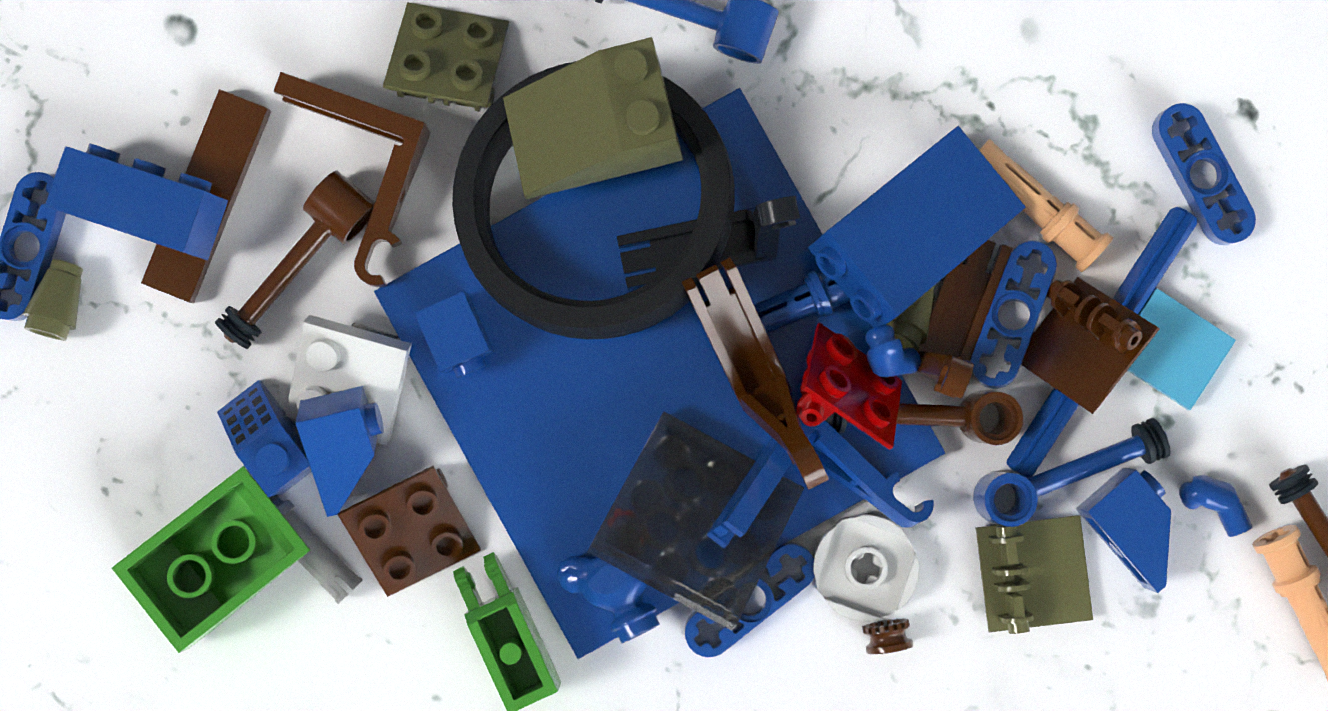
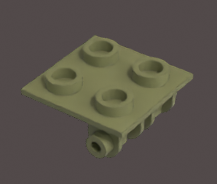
(446, 56)
(1034, 574)

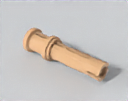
(1058, 220)
(1298, 583)

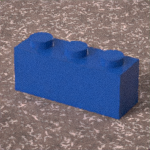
(137, 200)

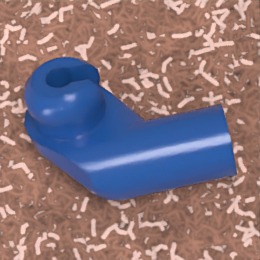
(1219, 497)

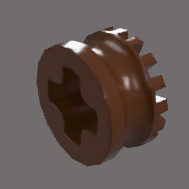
(887, 637)

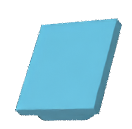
(1182, 352)

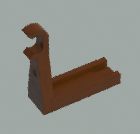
(401, 165)
(959, 319)
(752, 364)

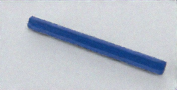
(1132, 294)

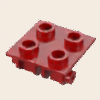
(843, 383)

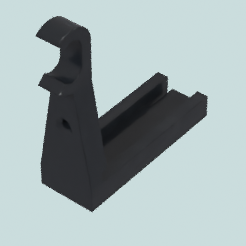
(751, 240)

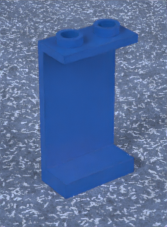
(916, 228)

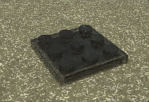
(668, 508)

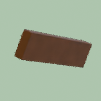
(223, 160)

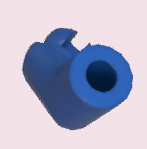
(887, 355)

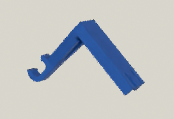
(839, 461)

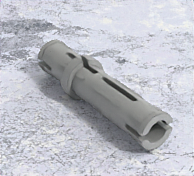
(321, 560)

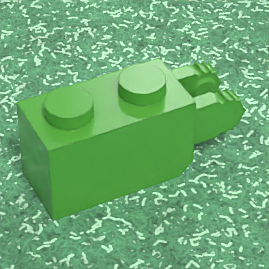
(507, 639)

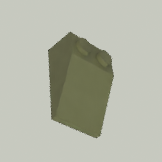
(593, 121)

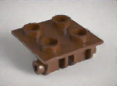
(1086, 342)
(410, 530)

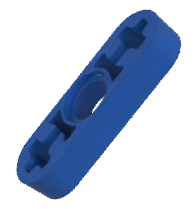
(1212, 153)
(13, 227)
(1040, 283)
(771, 605)

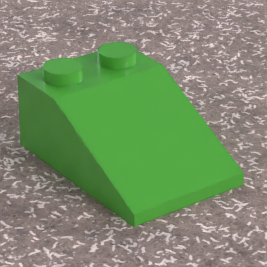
(211, 560)

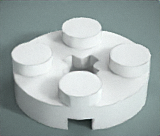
(878, 594)

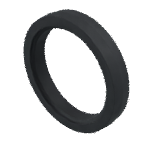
(594, 318)

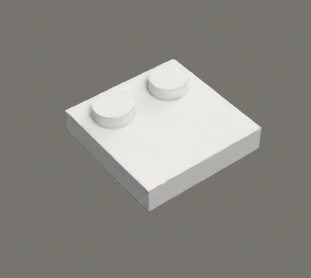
(345, 357)

